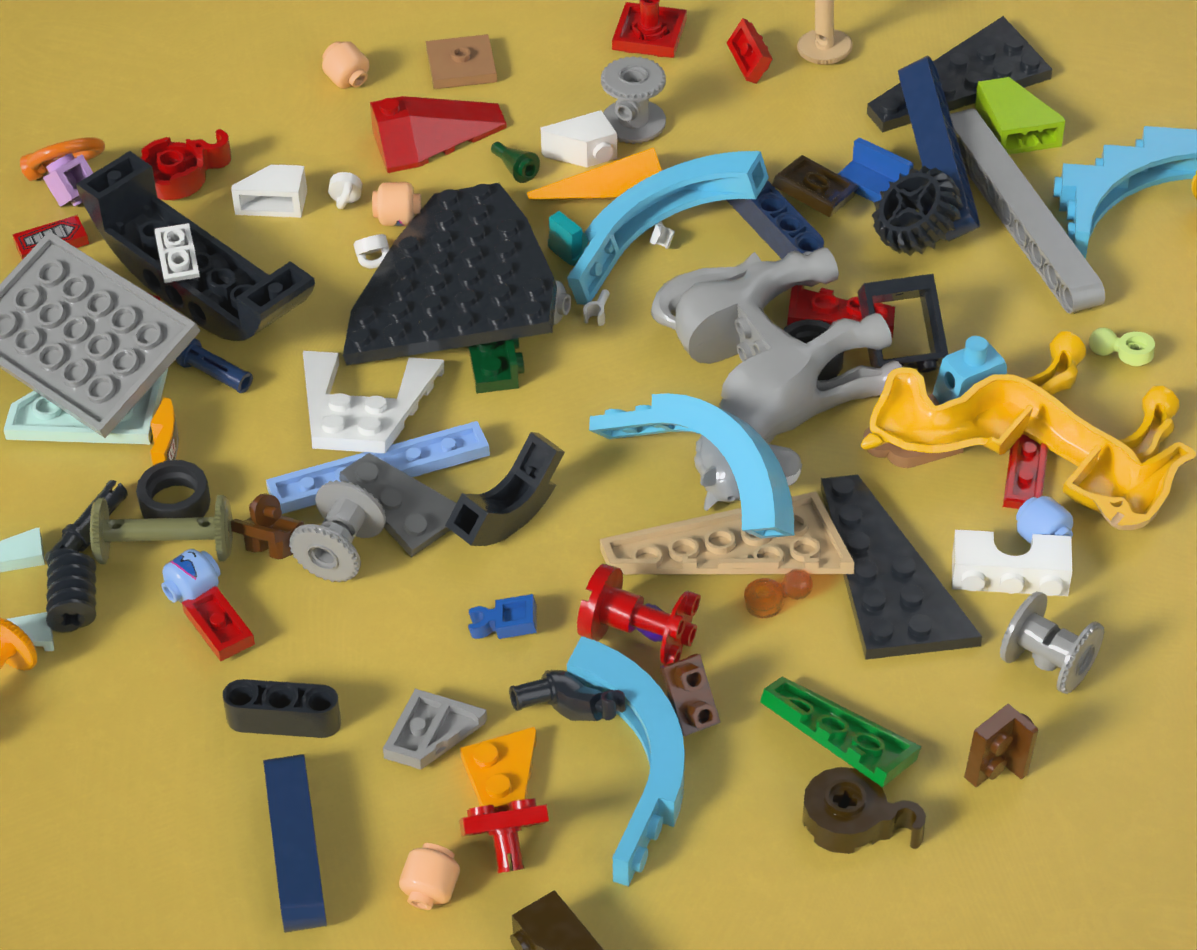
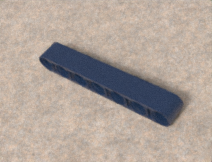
(936, 135)

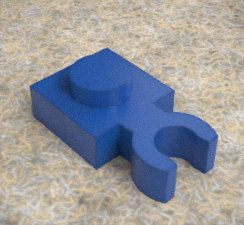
(509, 618)

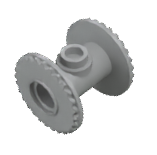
(633, 84)
(328, 547)
(1051, 645)

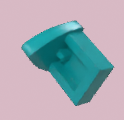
(566, 238)

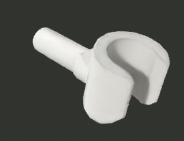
(662, 235)
(596, 308)

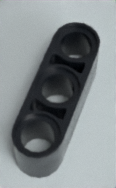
(282, 708)

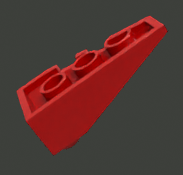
(417, 127)

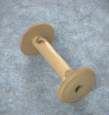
(824, 43)

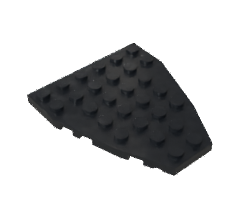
(455, 280)

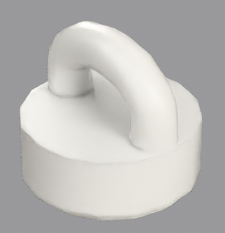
(345, 188)
(371, 245)

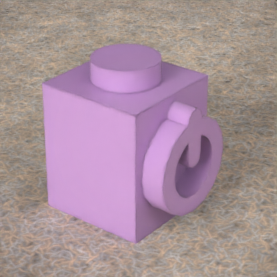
(64, 176)

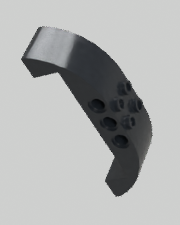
(229, 296)

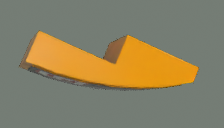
(164, 433)

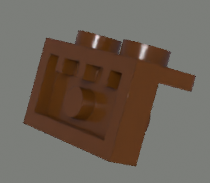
(1001, 742)

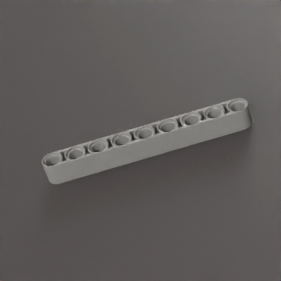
(1026, 215)

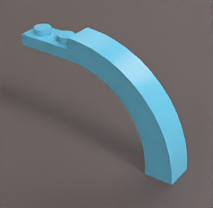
(657, 198)
(758, 474)
(661, 736)

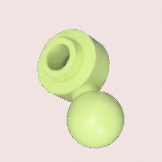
(1132, 347)

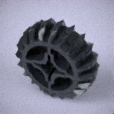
(935, 199)

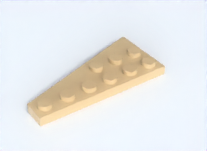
(720, 546)

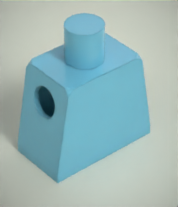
(966, 367)

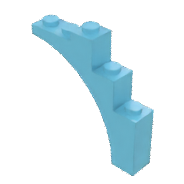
(1123, 170)

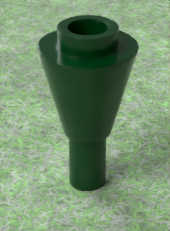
(520, 163)

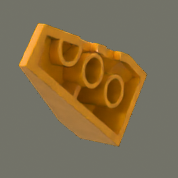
(604, 181)

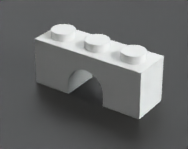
(982, 567)

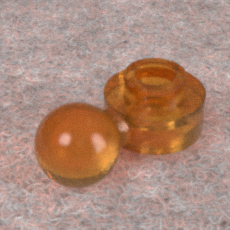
(796, 585)

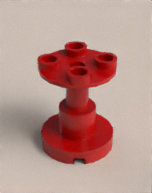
(625, 611)

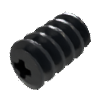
(70, 590)

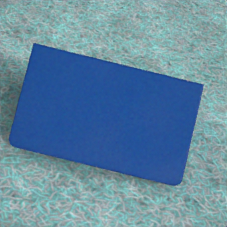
(873, 169)

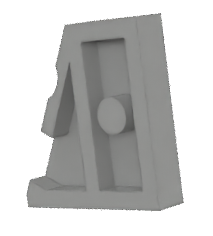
(430, 728)

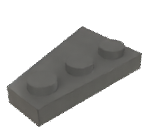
(412, 510)

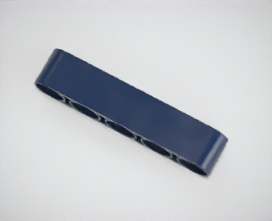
(778, 222)
(294, 843)

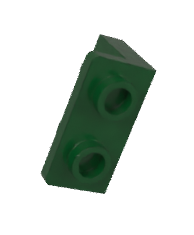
(496, 365)

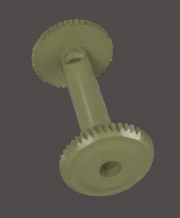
(107, 530)

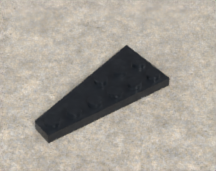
(987, 55)
(893, 591)

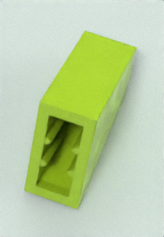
(1018, 117)

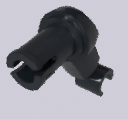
(568, 697)

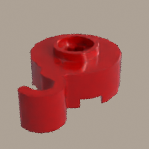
(182, 167)

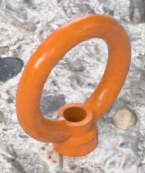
(34, 164)

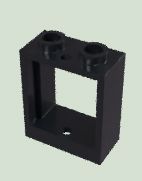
(907, 288)

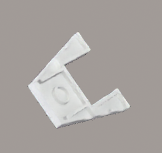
(362, 421)

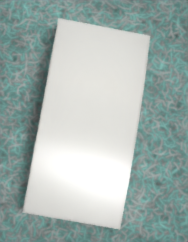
(176, 253)

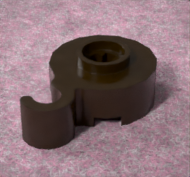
(851, 810)

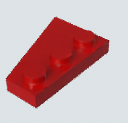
(829, 308)

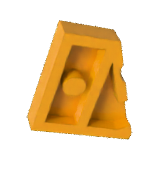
(501, 767)

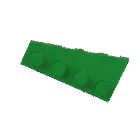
(849, 736)

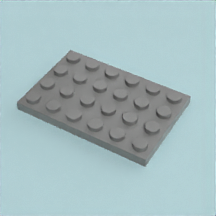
(85, 334)

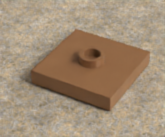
(461, 61)

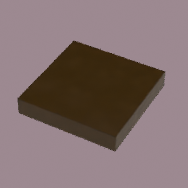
(815, 186)

